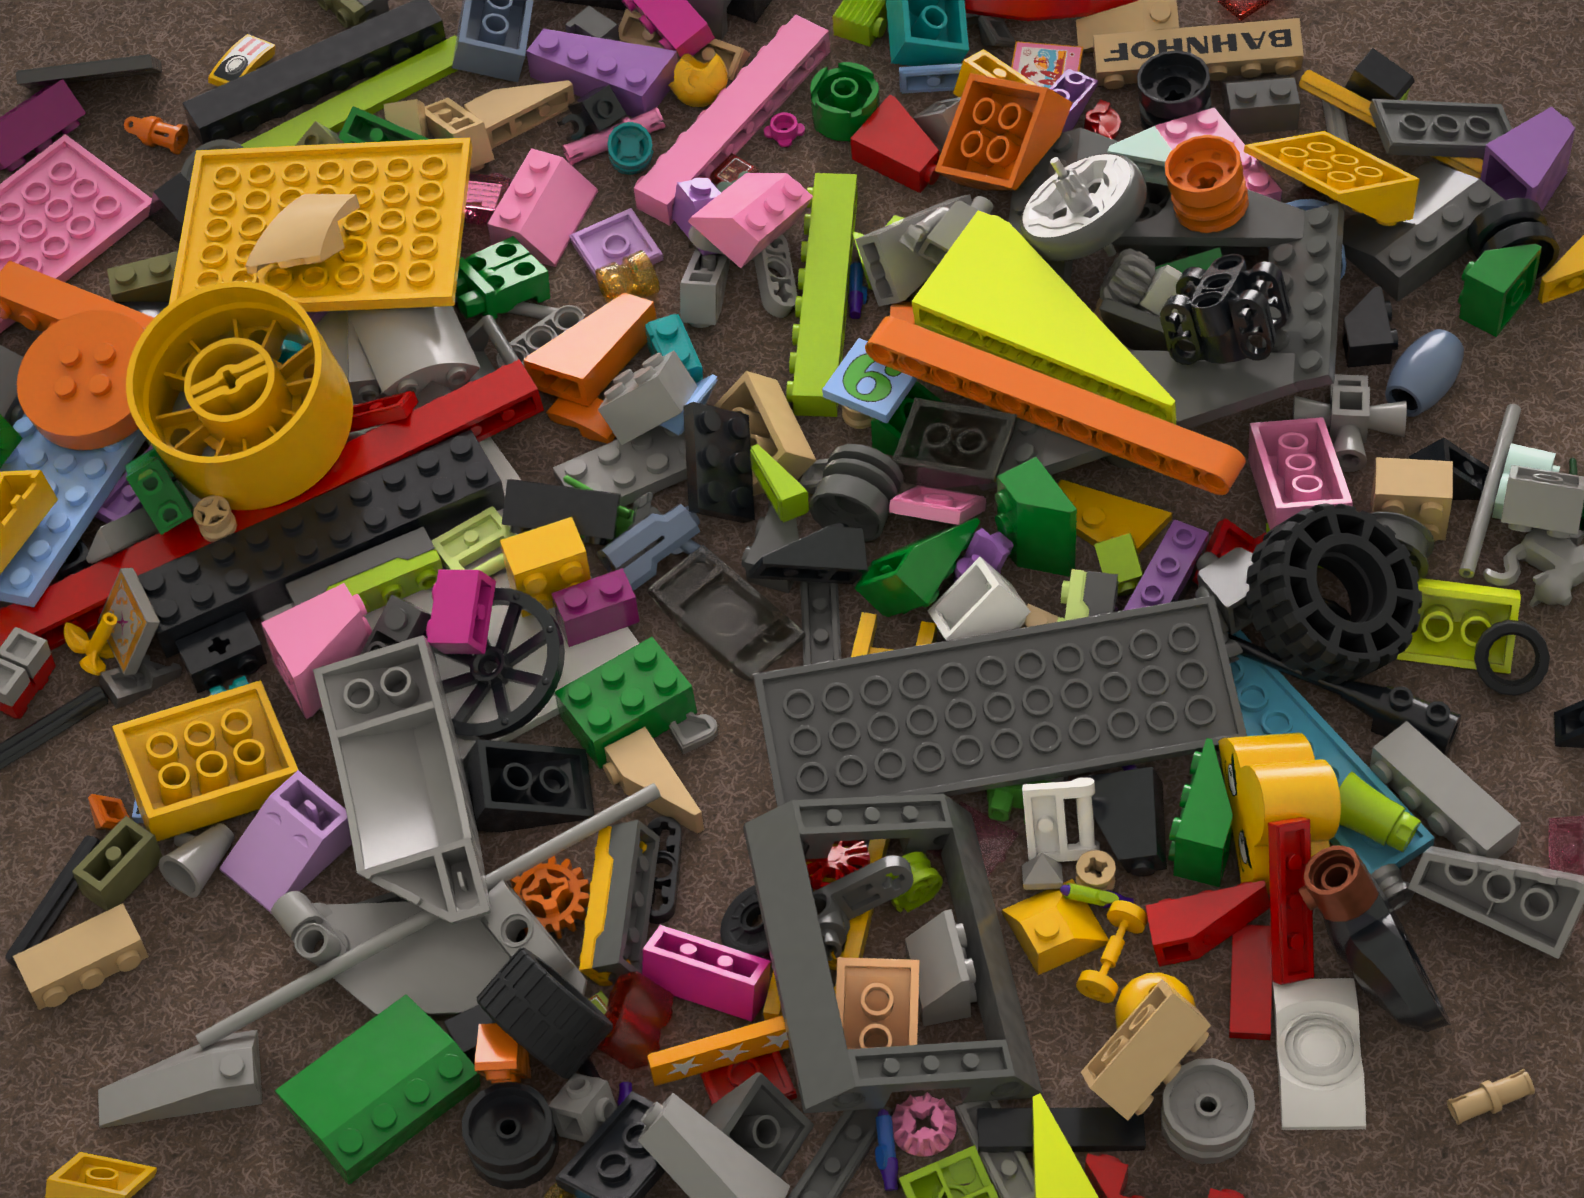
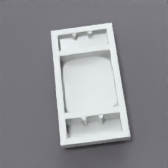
(1319, 1055)

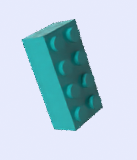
(927, 32)

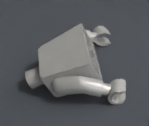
(943, 228)

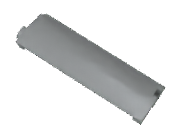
(415, 347)

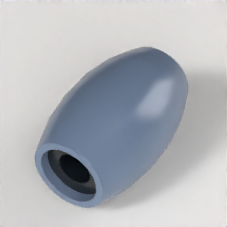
(1425, 371)

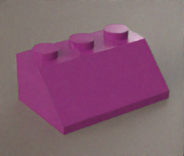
(36, 121)

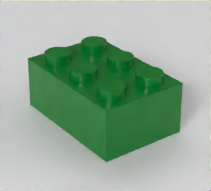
(624, 696)

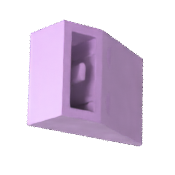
(288, 841)

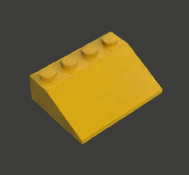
(1343, 174)
(205, 760)

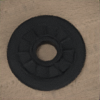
(737, 925)

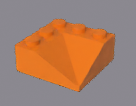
(1000, 132)

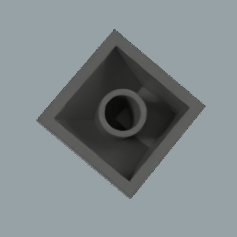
(761, 1122)

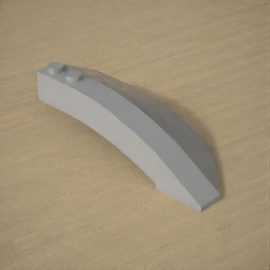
(404, 779)

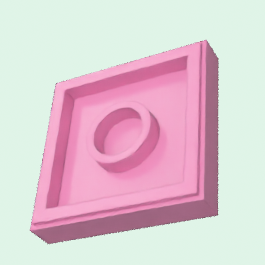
(937, 504)

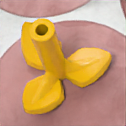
(98, 645)

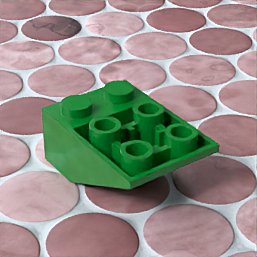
(915, 571)
(1205, 824)

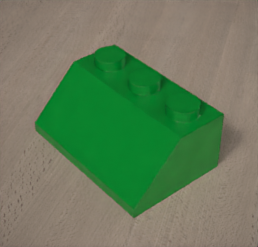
(1036, 519)

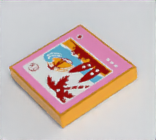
(1045, 62)

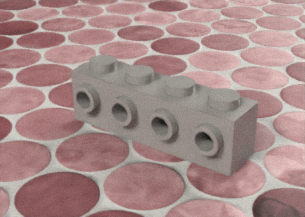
(1443, 794)

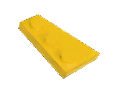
(1109, 516)

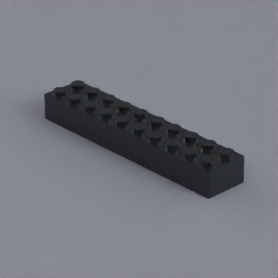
(253, 565)

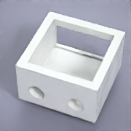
(978, 604)

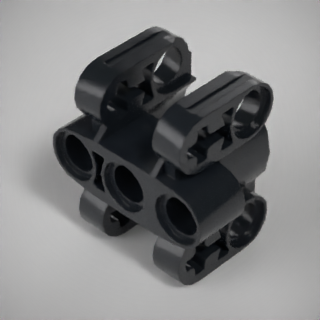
(1225, 311)

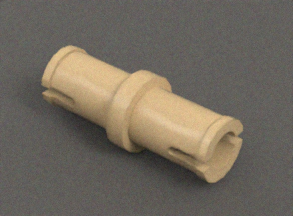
(1490, 1096)

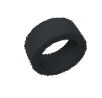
(1518, 686)

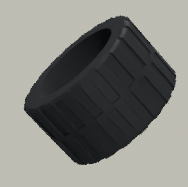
(544, 1013)

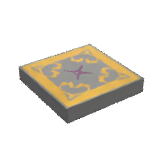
(135, 621)

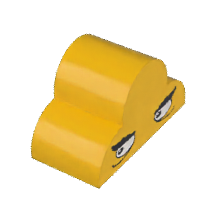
(1271, 782)

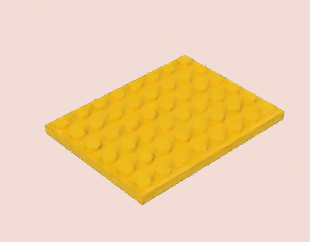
(397, 244)

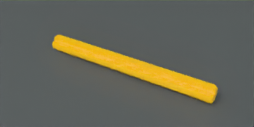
(1359, 108)

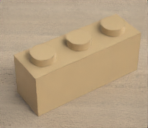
(81, 957)

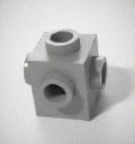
(582, 1107)

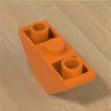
(500, 1056)

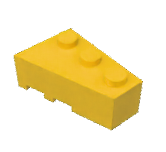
(23, 505)

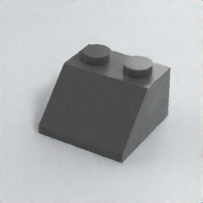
(1261, 104)

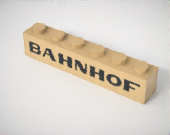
(1225, 49)

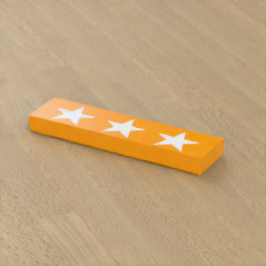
(718, 1051)

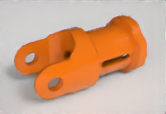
(152, 131)

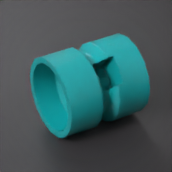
(630, 148)

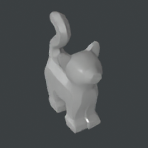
(1557, 558)

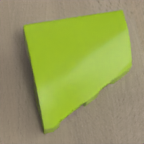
(944, 1178)

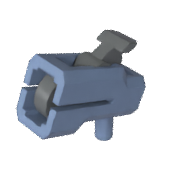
(650, 540)

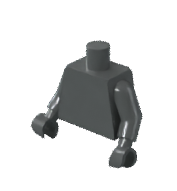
(1226, 580)

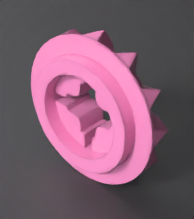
(926, 1141)

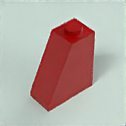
(896, 147)

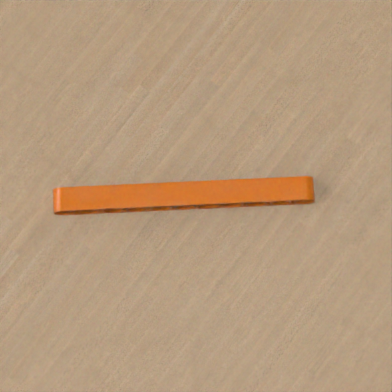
(1056, 405)

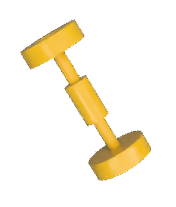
(1097, 984)

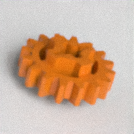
(566, 888)

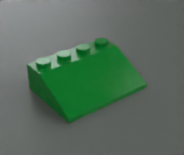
(379, 1087)

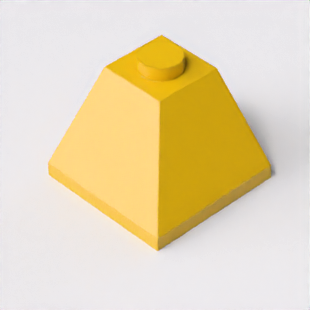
(1054, 929)
(98, 1177)

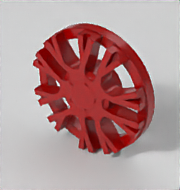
(838, 862)

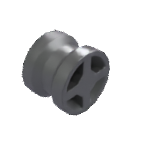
(1393, 887)

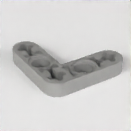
(773, 256)

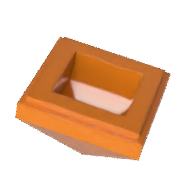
(106, 811)

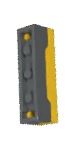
(619, 902)

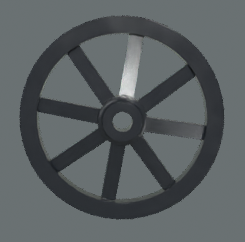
(498, 658)

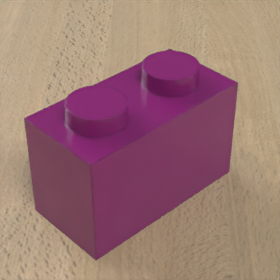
(595, 607)

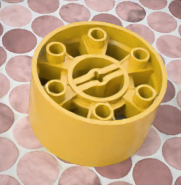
(244, 403)

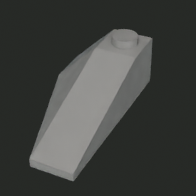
(187, 1083)

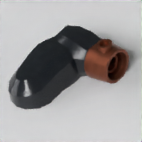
(1371, 938)

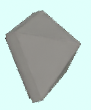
(1042, 873)

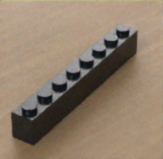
(314, 72)

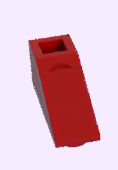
(1197, 923)

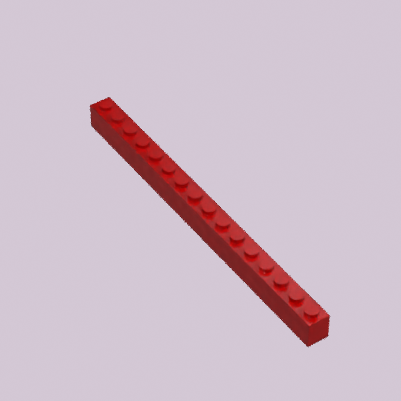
(480, 405)

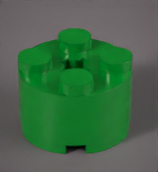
(843, 100)

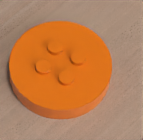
(77, 380)

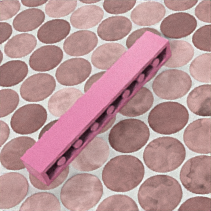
(734, 114)

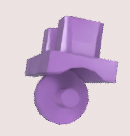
(991, 548)

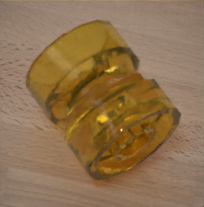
(633, 276)

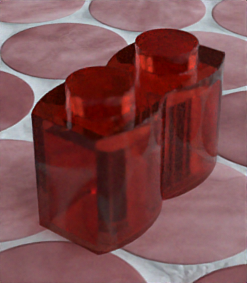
(638, 1013)

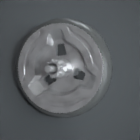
(1084, 207)

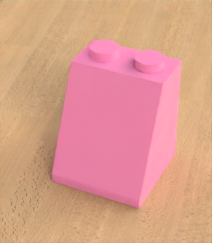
(314, 636)

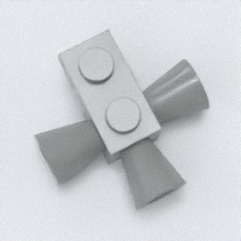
(1351, 417)

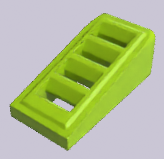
(781, 488)

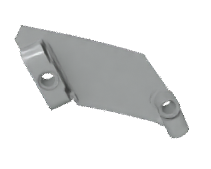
(438, 965)

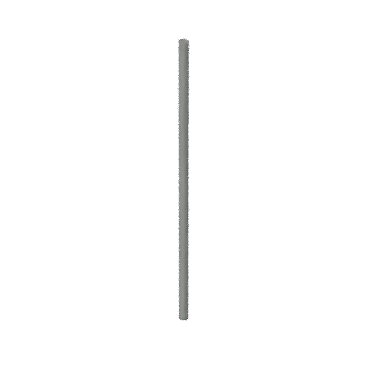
(422, 919)

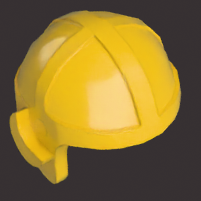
(699, 82)

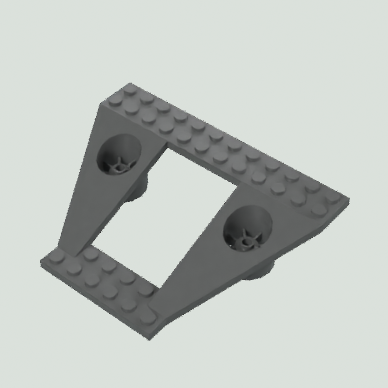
(1304, 356)

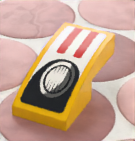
(241, 59)

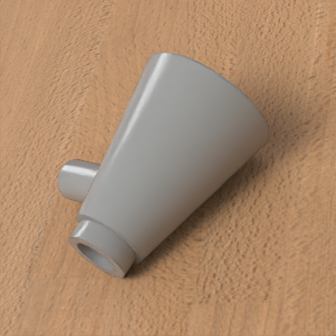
(195, 859)

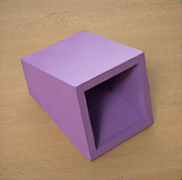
(1530, 158)

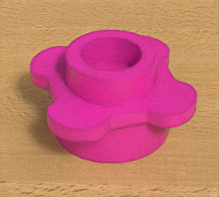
(779, 123)

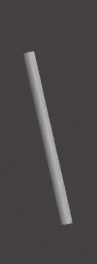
(1489, 491)

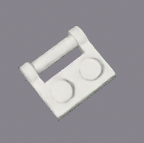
(1047, 820)

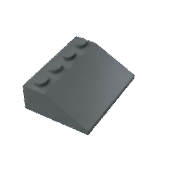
(1419, 248)

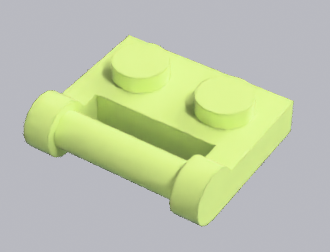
(472, 541)

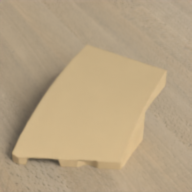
(303, 232)

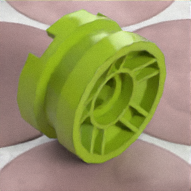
(925, 883)

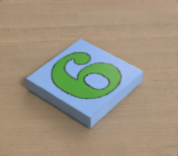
(867, 385)

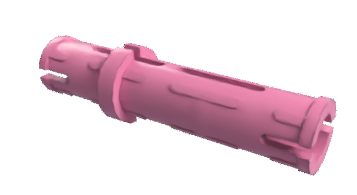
(597, 142)

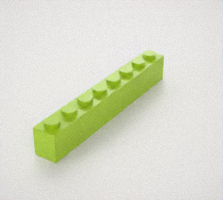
(825, 292)

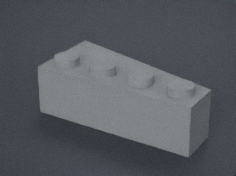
(1511, 897)

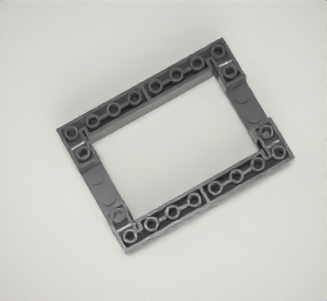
(864, 1078)

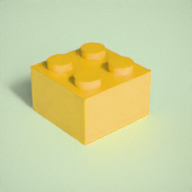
(545, 561)

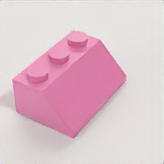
(542, 206)
(751, 214)

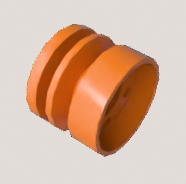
(1207, 183)

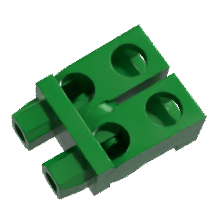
(500, 279)
(157, 492)

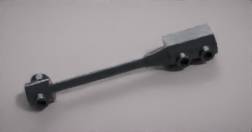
(1385, 705)

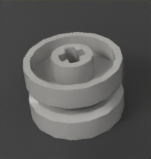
(1230, 1105)

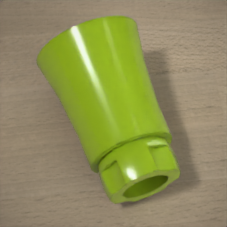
(1375, 815)

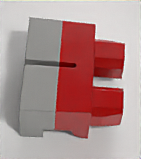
(23, 670)

